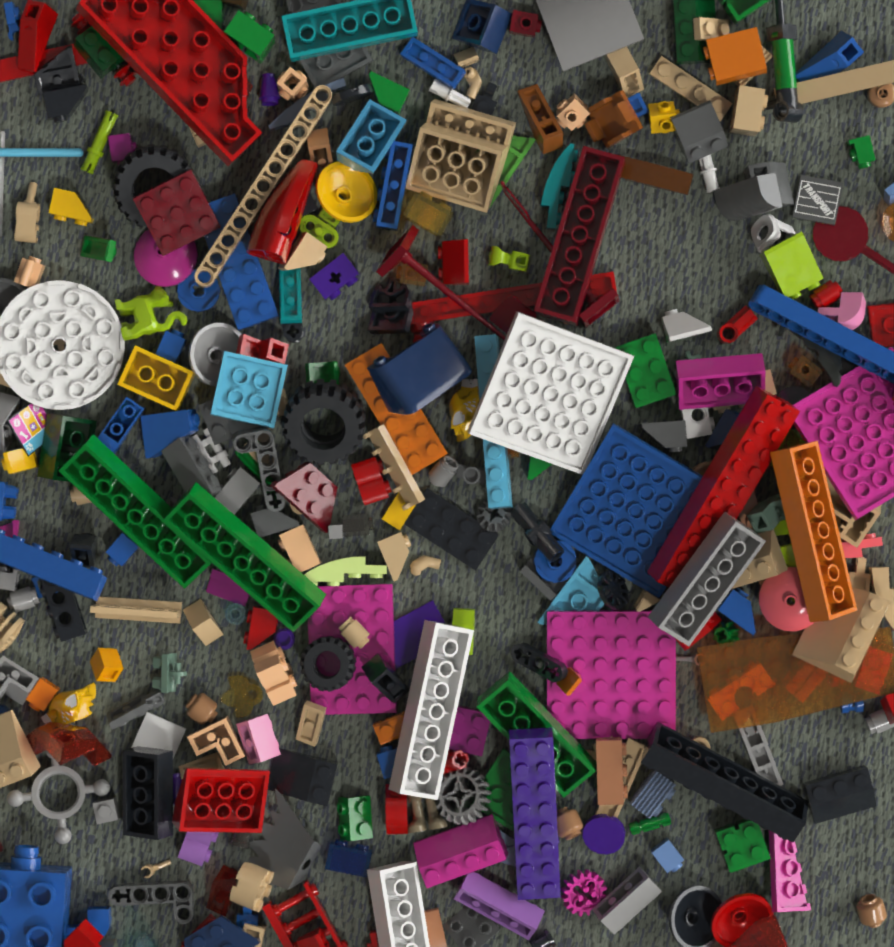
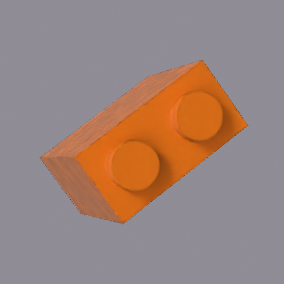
(735, 56)

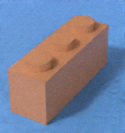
(611, 771)

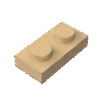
(709, 28)
(311, 723)

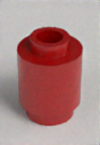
(826, 294)

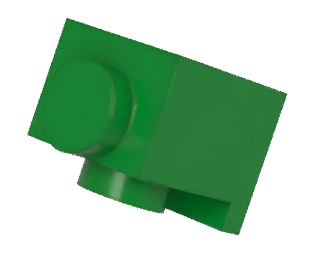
(861, 151)

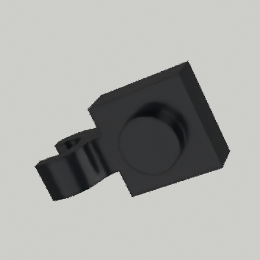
(485, 103)

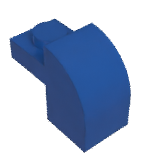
(97, 916)

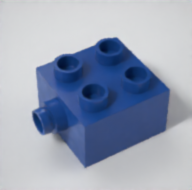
(33, 900)

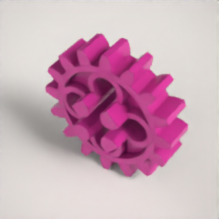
(581, 880)

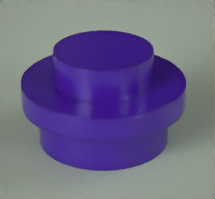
(284, 638)

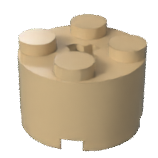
(252, 886)

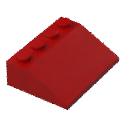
(221, 800)

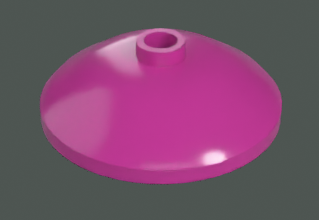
(166, 269)

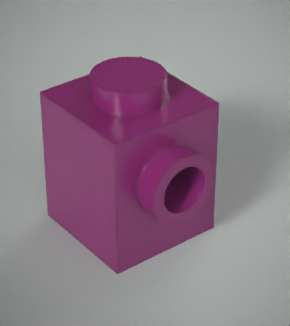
(120, 146)

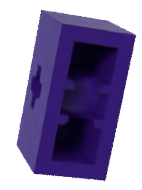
(322, 279)

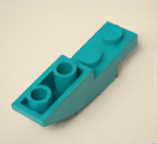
(559, 177)

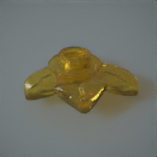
(239, 695)

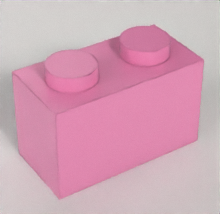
(258, 739)

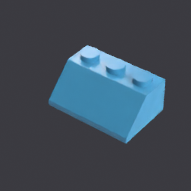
(369, 138)

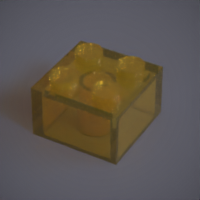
(428, 214)

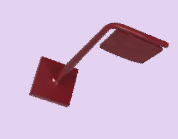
(596, 305)
(500, 317)

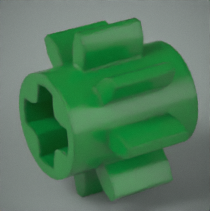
(726, 632)

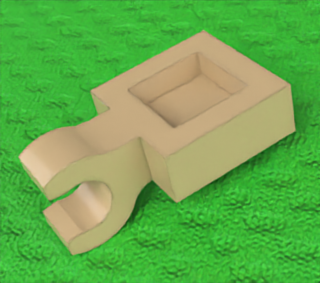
(859, 578)

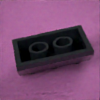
(840, 794)

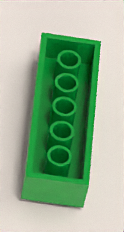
(513, 707)

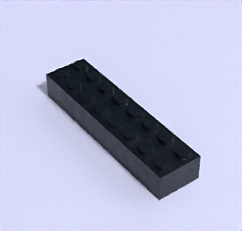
(725, 782)

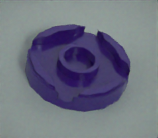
(604, 834)

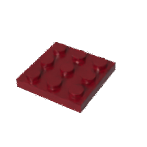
(176, 212)

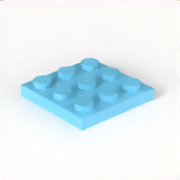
(248, 389)

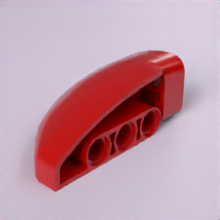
(280, 214)

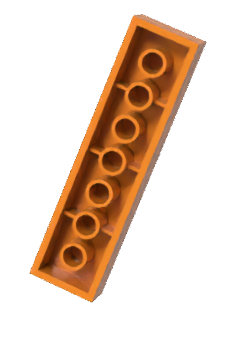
(813, 531)

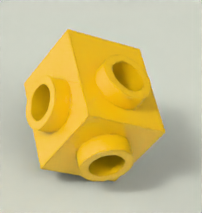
(660, 116)

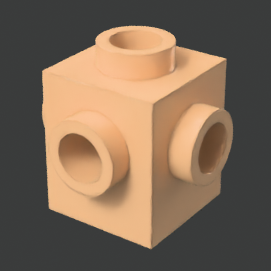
(290, 78)
(572, 112)

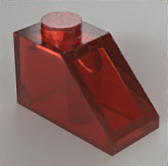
(220, 891)

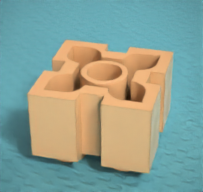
(274, 672)

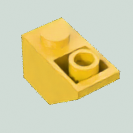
(69, 205)
(18, 461)

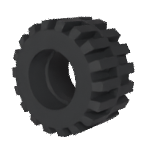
(310, 669)

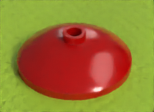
(728, 925)

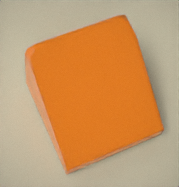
(570, 683)

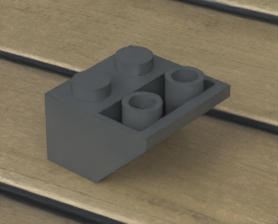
(781, 175)

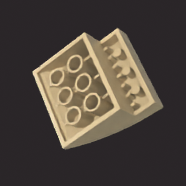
(446, 156)

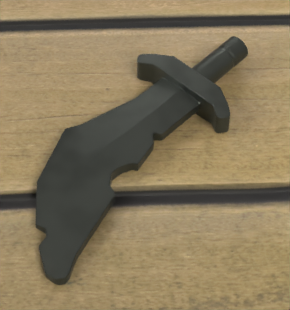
(828, 360)

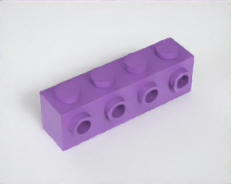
(499, 905)

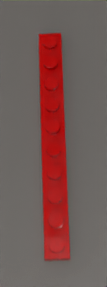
(488, 301)

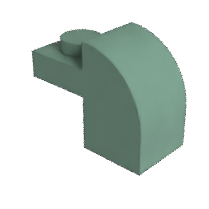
(767, 514)

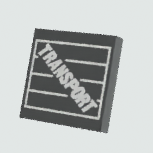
(817, 200)

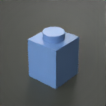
(667, 856)

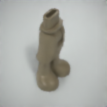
(418, 823)

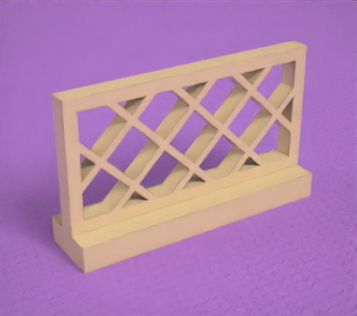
(137, 609)

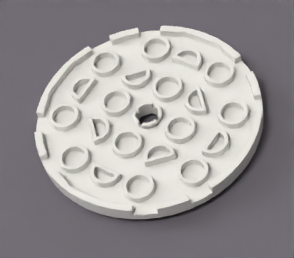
(91, 337)

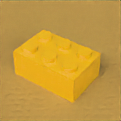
(156, 378)

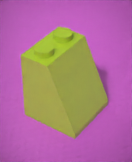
(792, 266)

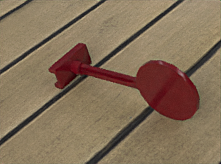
(847, 239)

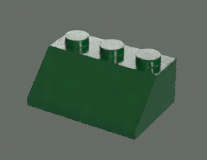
(686, 48)
(61, 440)

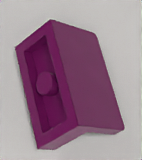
(226, 588)

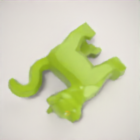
(144, 315)

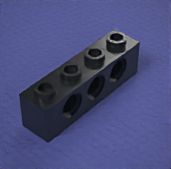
(62, 630)

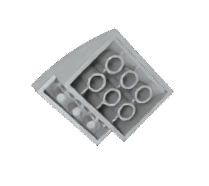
(588, 28)

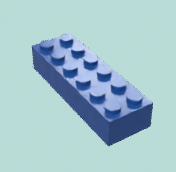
(243, 273)

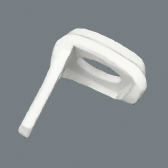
(774, 233)

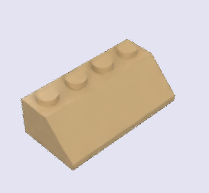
(766, 563)

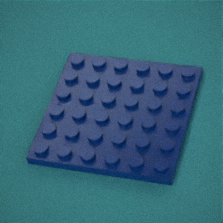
(626, 506)

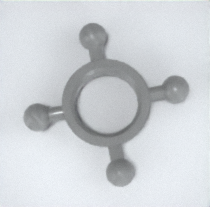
(62, 834)

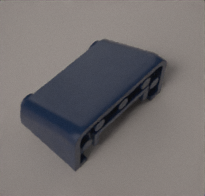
(419, 371)

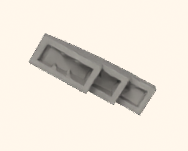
(760, 754)

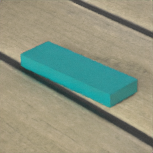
(290, 296)

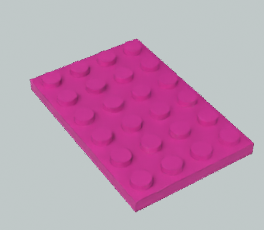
(375, 612)

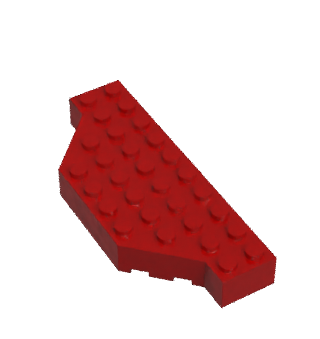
(185, 63)

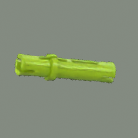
(99, 142)

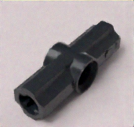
(537, 532)

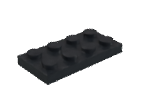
(451, 529)

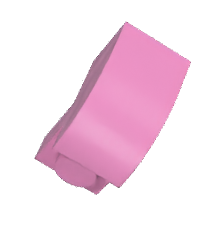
(850, 311)

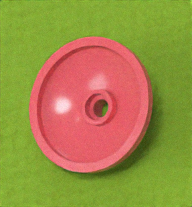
(774, 603)

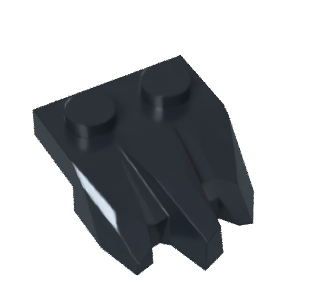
(390, 309)

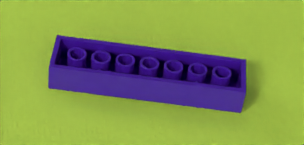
(534, 813)

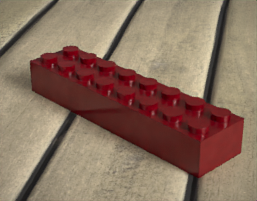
(579, 235)

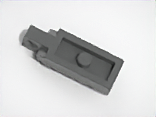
(134, 708)

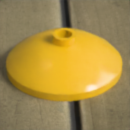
(355, 187)

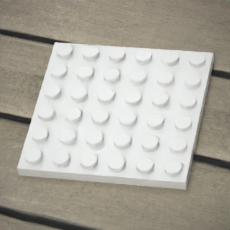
(550, 393)

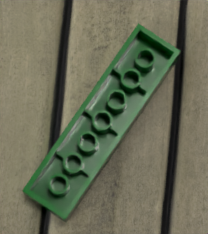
(133, 509)
(244, 557)

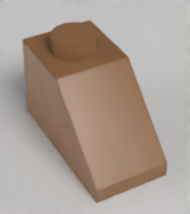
(320, 149)

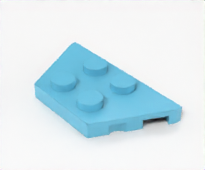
(578, 593)

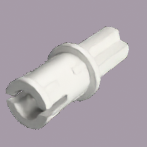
(449, 94)
(709, 173)

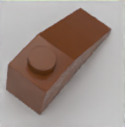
(541, 119)

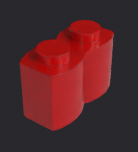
(371, 481)

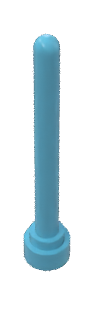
(41, 152)

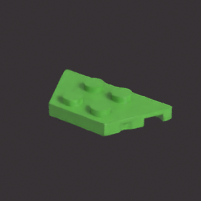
(518, 149)

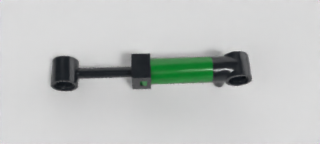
(786, 105)

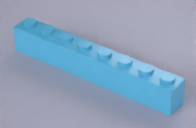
(495, 455)

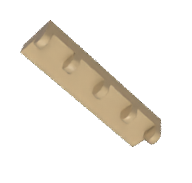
(395, 466)

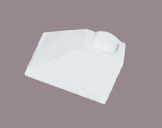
(682, 325)

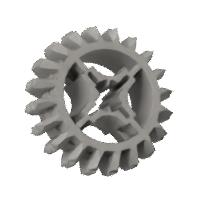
(466, 811)

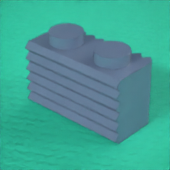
(652, 794)

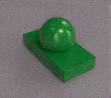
(98, 248)

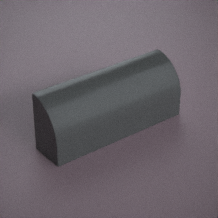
(749, 197)

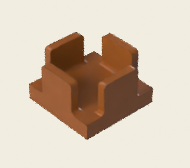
(612, 120)

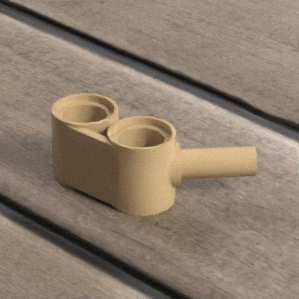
(27, 216)

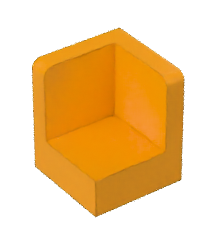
(106, 664)

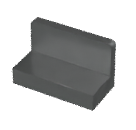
(547, 588)

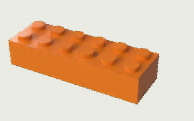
(410, 432)

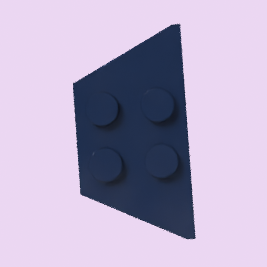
(221, 934)

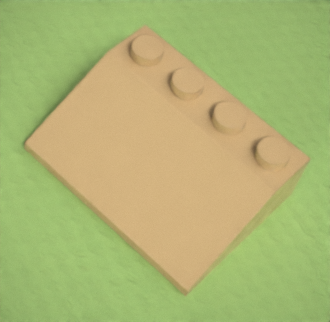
(843, 641)
(16, 754)

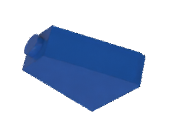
(164, 428)

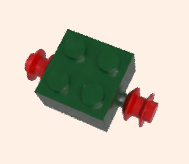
(100, 53)

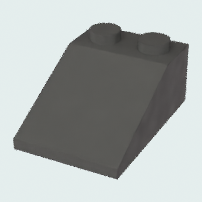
(222, 428)

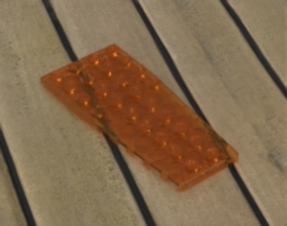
(764, 683)

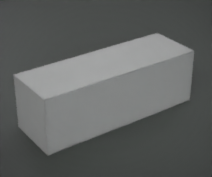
(336, 531)

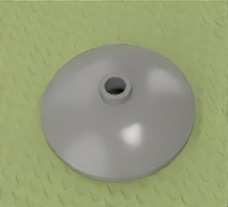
(208, 339)

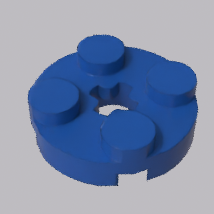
(198, 303)
(556, 574)

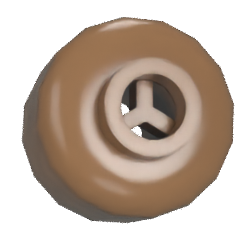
(876, 99)
(201, 708)
(568, 823)
(871, 910)

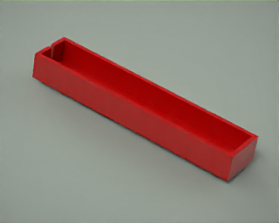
(727, 480)

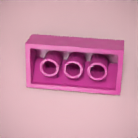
(718, 380)
(460, 851)

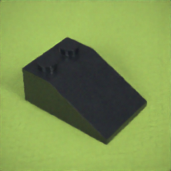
(302, 776)

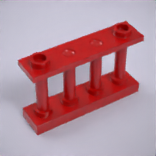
(284, 930)

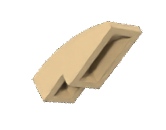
(880, 587)

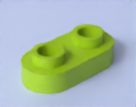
(320, 230)

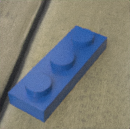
(433, 63)

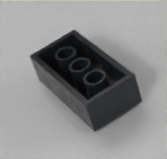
(147, 792)

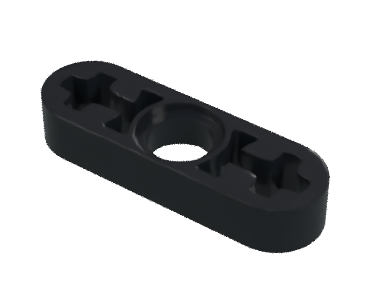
(548, 662)

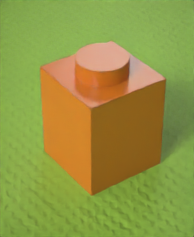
(42, 694)

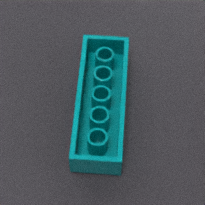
(347, 27)

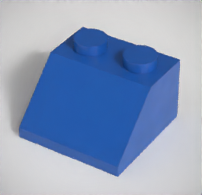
(738, 609)

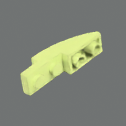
(333, 571)

